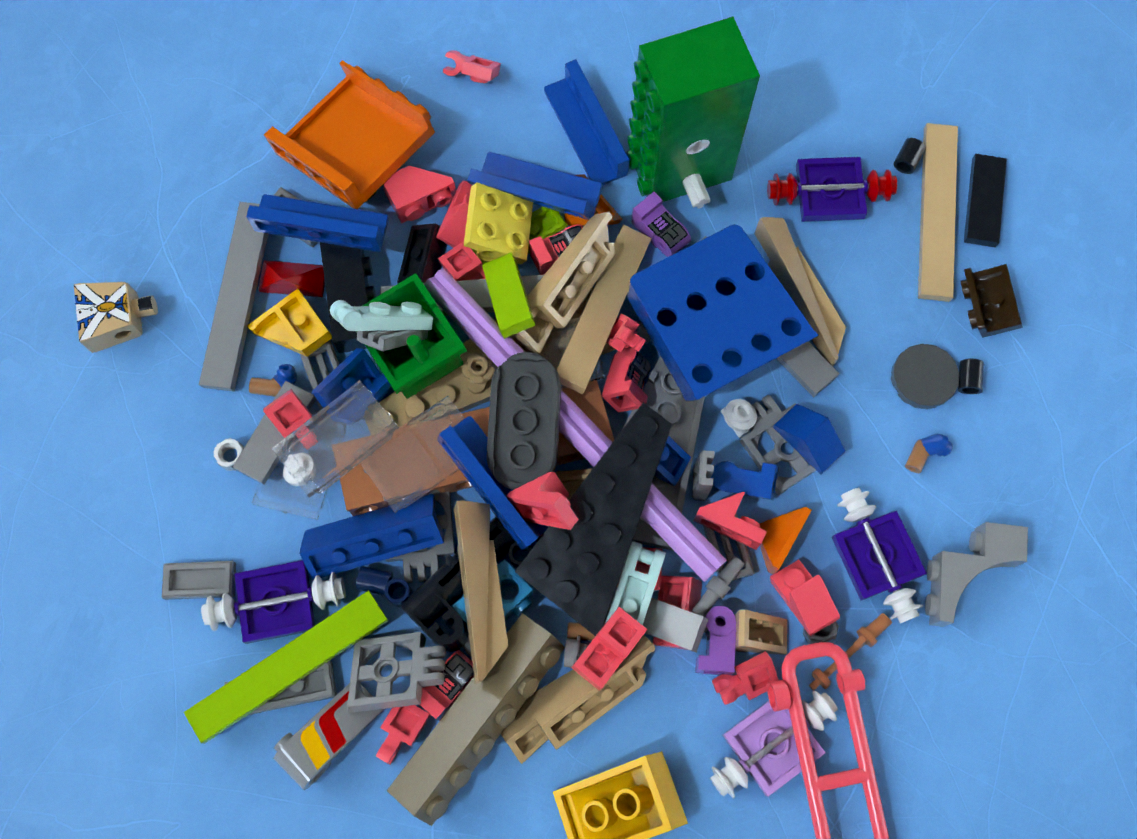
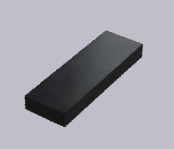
(985, 200)

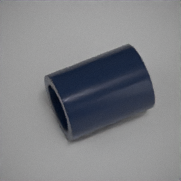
(373, 580)
(392, 585)

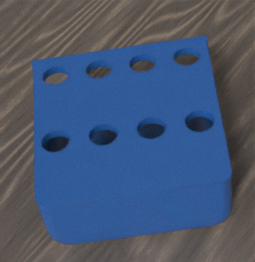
(716, 312)

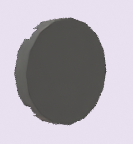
(925, 376)

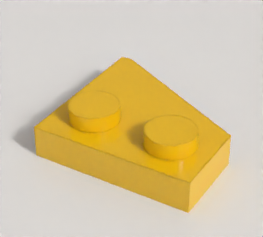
(292, 325)

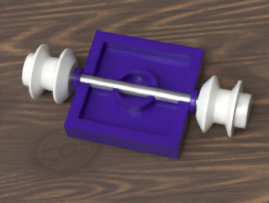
(879, 555)
(273, 602)

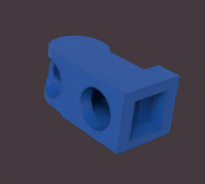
(735, 480)

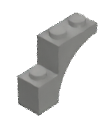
(951, 572)

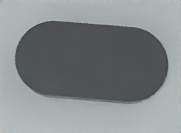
(523, 420)

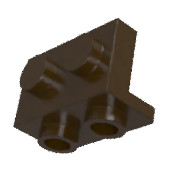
(992, 301)

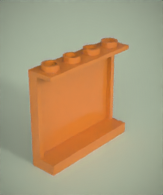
(354, 137)

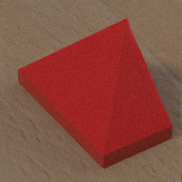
(287, 277)

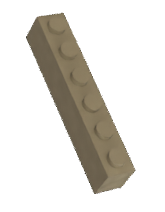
(475, 722)

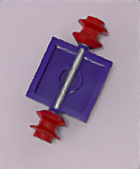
(831, 188)

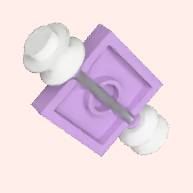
(768, 746)

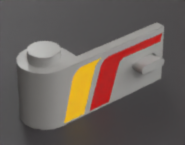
(321, 739)

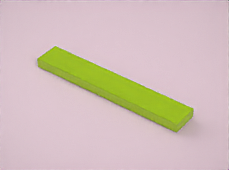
(285, 667)

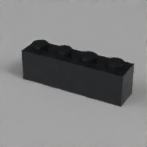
(346, 279)

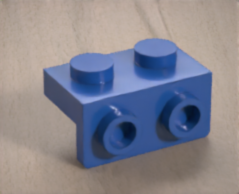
(354, 368)

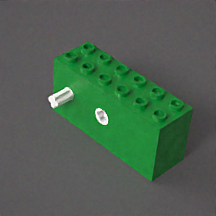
(690, 110)

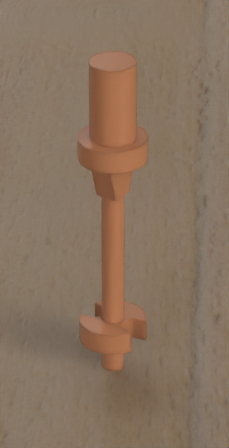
(866, 635)

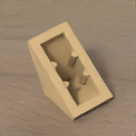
(760, 633)

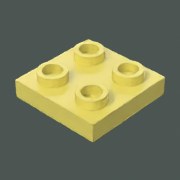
(497, 224)

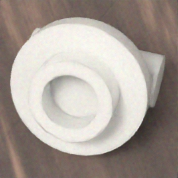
(740, 416)

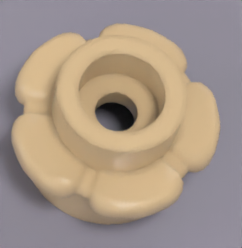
(475, 376)

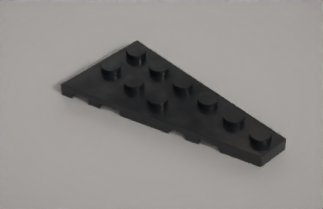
(583, 564)

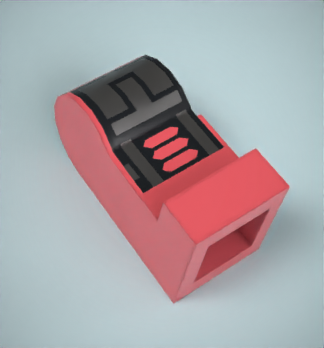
(547, 250)
(626, 380)
(457, 675)

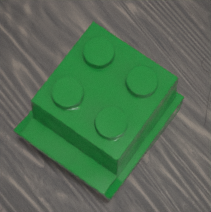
(418, 362)

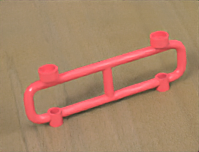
(786, 695)

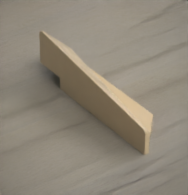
(567, 282)
(801, 285)
(480, 586)
(572, 704)

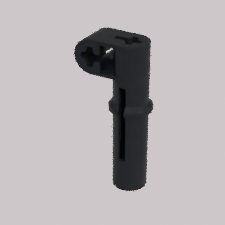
(443, 590)

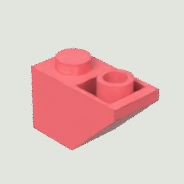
(416, 191)

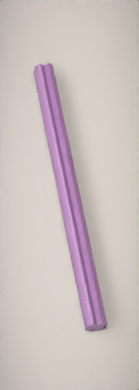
(576, 426)

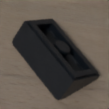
(422, 253)

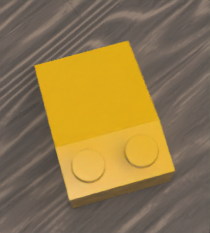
(622, 802)

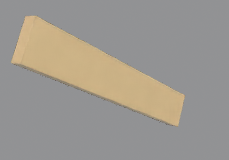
(938, 213)
(602, 310)

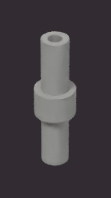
(718, 586)

